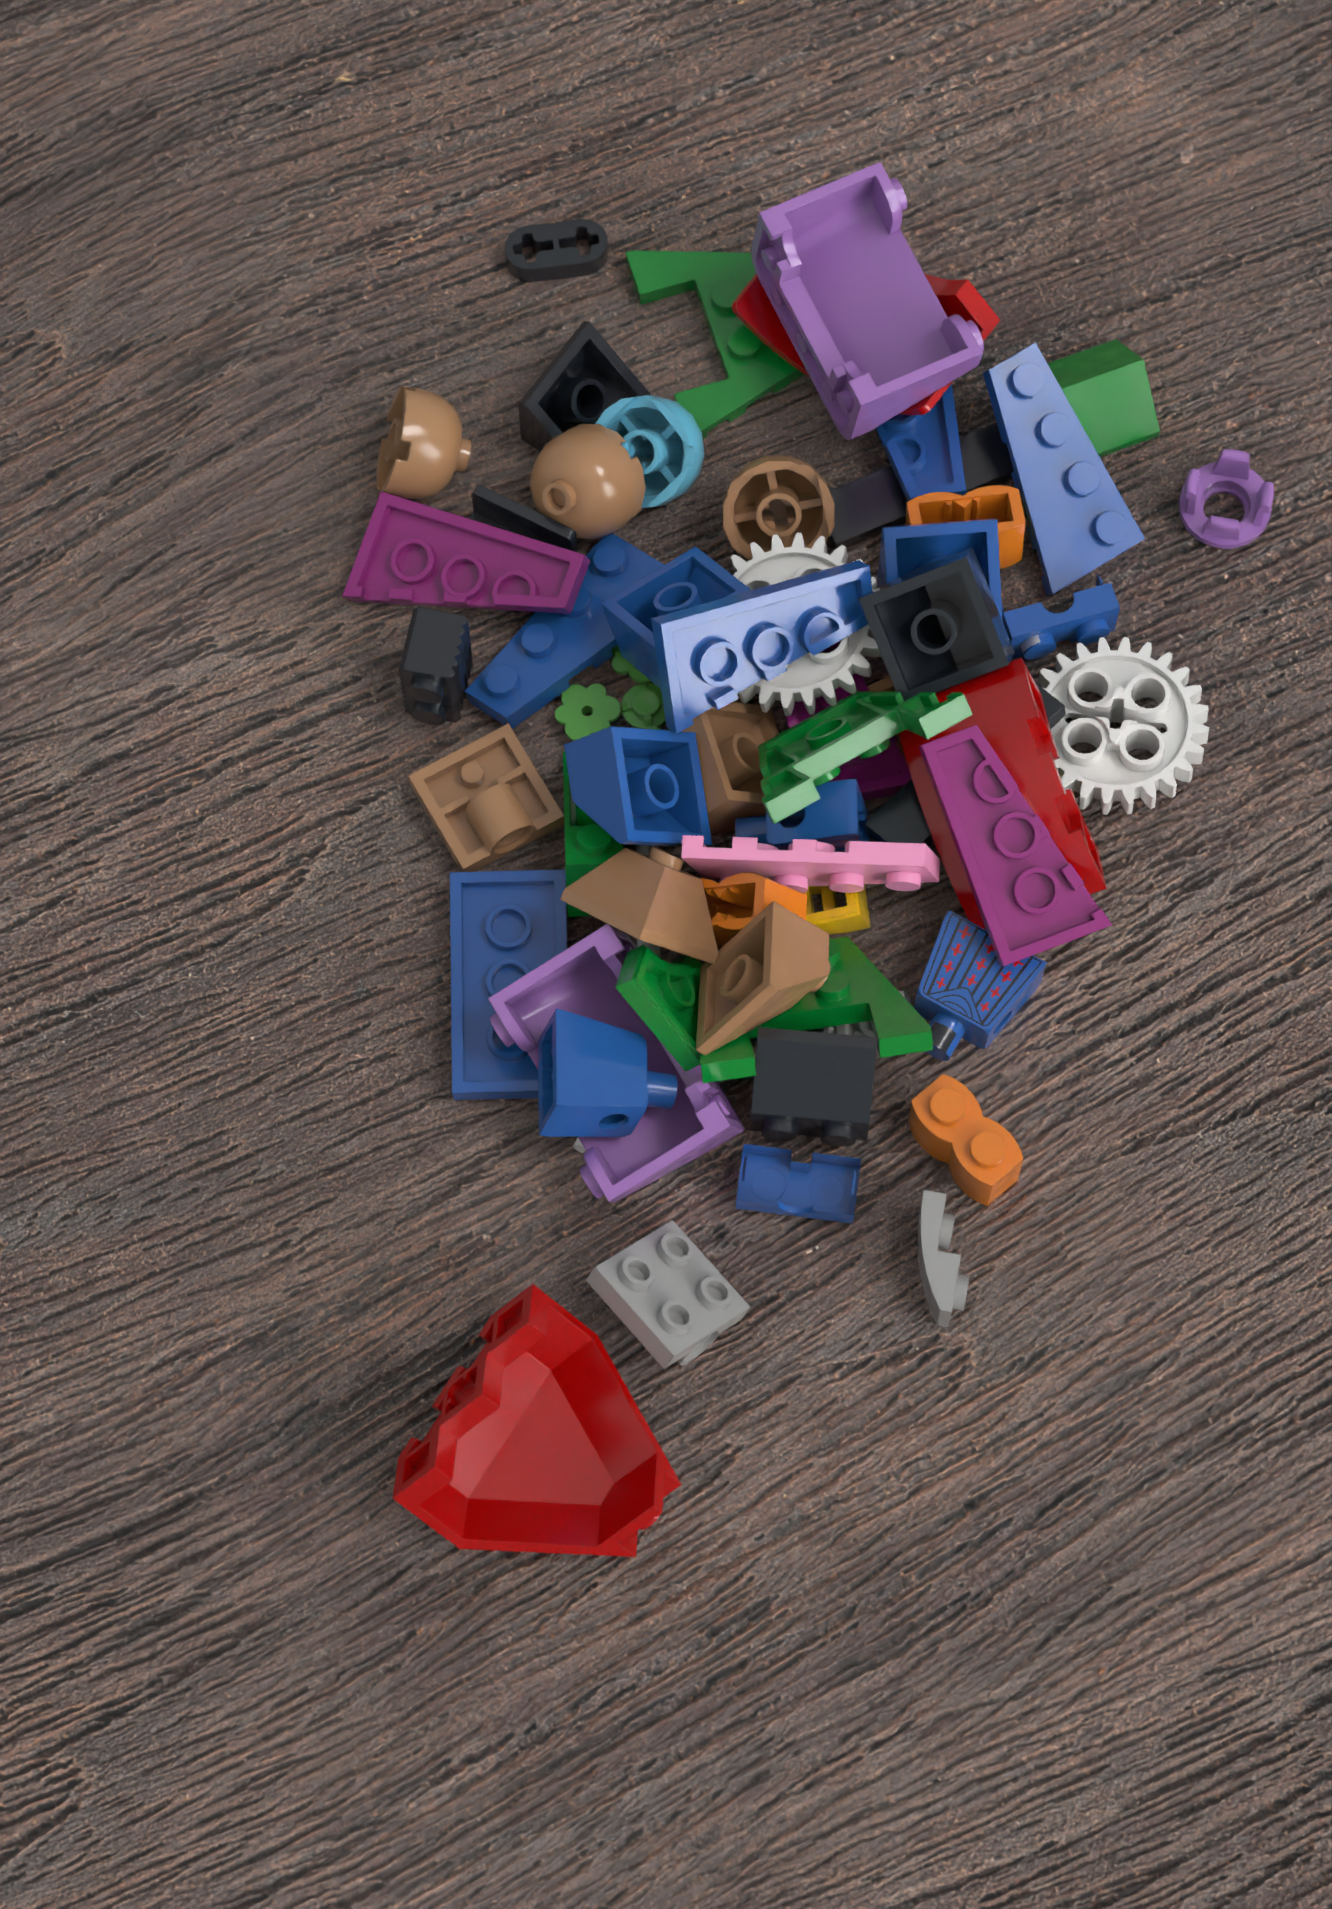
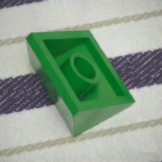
(1109, 395)

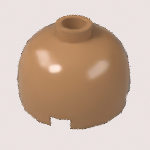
(421, 445)
(588, 481)
(776, 498)

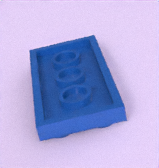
(498, 933)

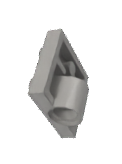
(668, 1295)

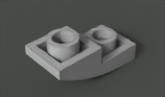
(939, 1269)

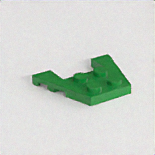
(746, 361)
(853, 727)
(850, 995)

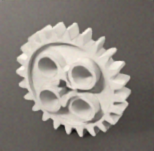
(810, 674)
(1121, 680)

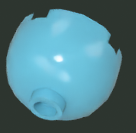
(663, 440)

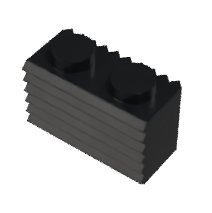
(436, 666)

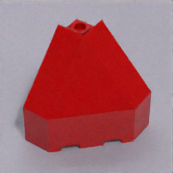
(537, 1444)

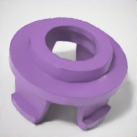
(1232, 476)

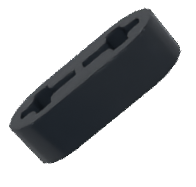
(556, 250)

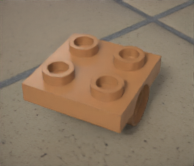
(486, 799)

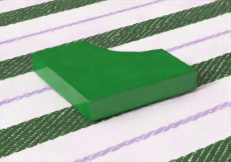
(665, 999)

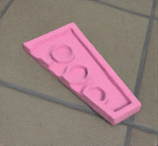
(817, 864)

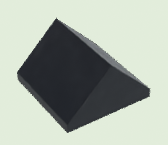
(575, 388)

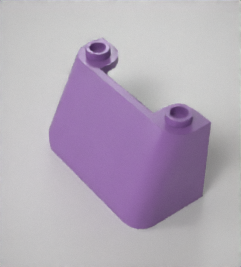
(859, 300)
(584, 984)

